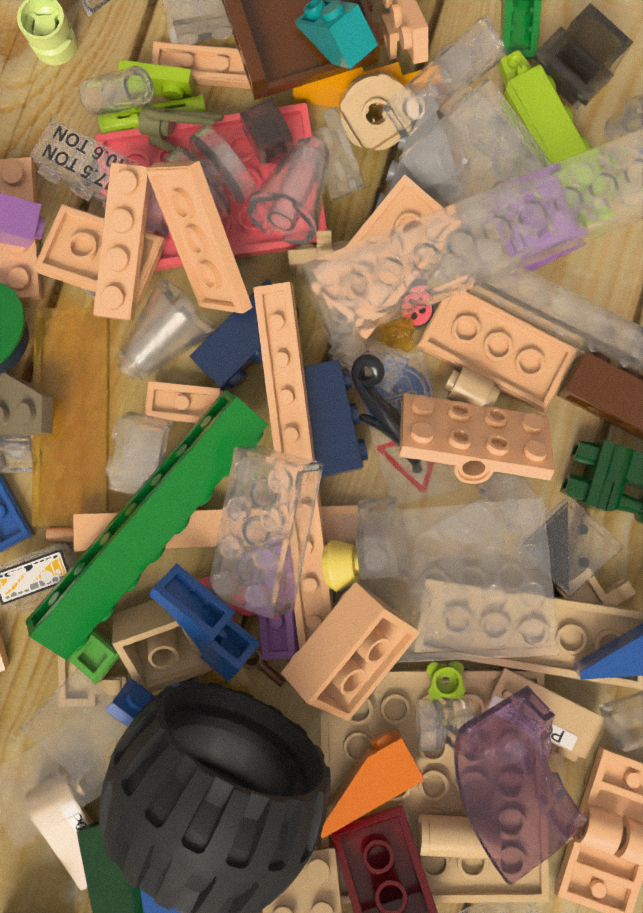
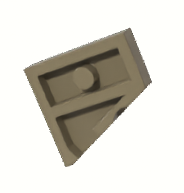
(24, 408)

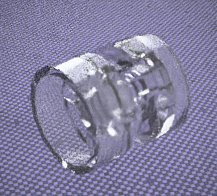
(439, 723)

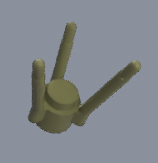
(160, 122)

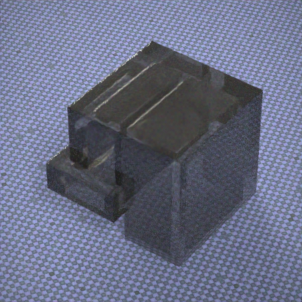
(583, 56)

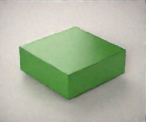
(95, 657)

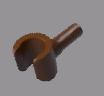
(263, 666)

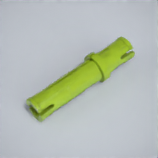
(129, 118)

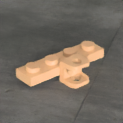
(406, 25)

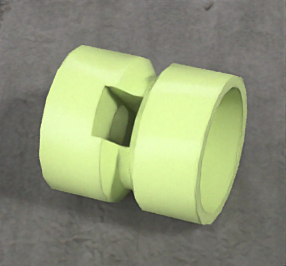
(47, 31)

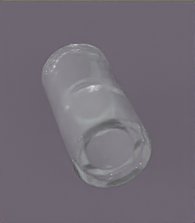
(117, 91)

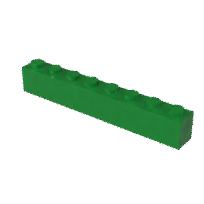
(144, 527)

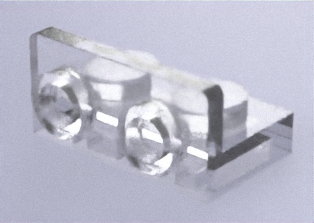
(343, 170)

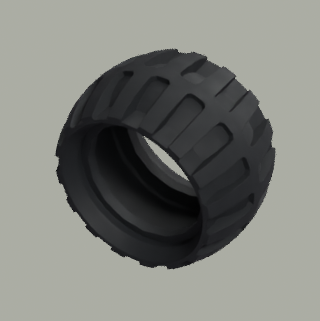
(213, 800)

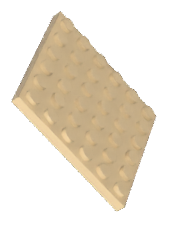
(392, 709)

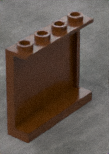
(275, 49)

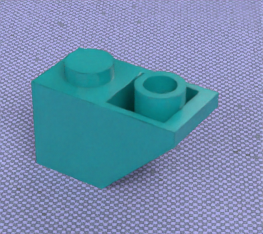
(337, 31)

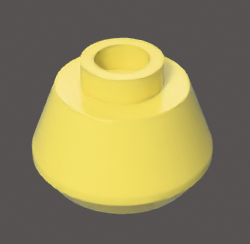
(340, 565)

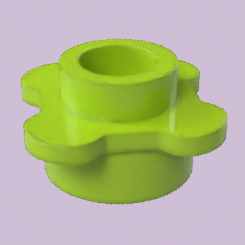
(453, 688)

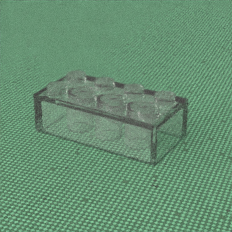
(264, 529)

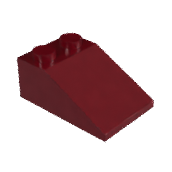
(383, 865)

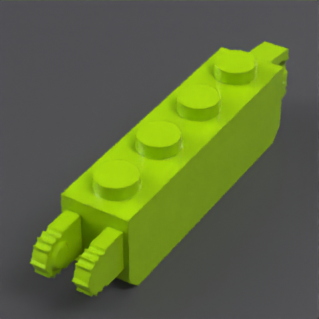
(539, 108)

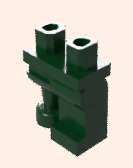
(605, 476)

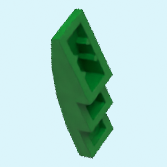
(520, 26)

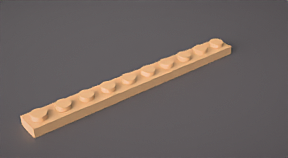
(292, 434)

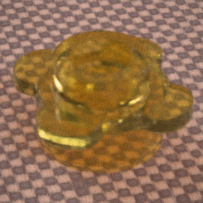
(404, 327)

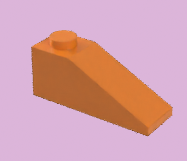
(377, 776)

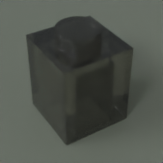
(267, 132)

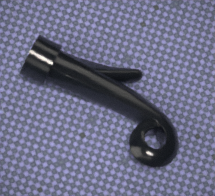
(384, 416)

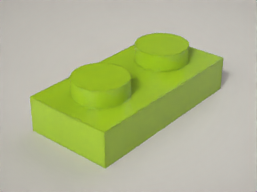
(167, 81)

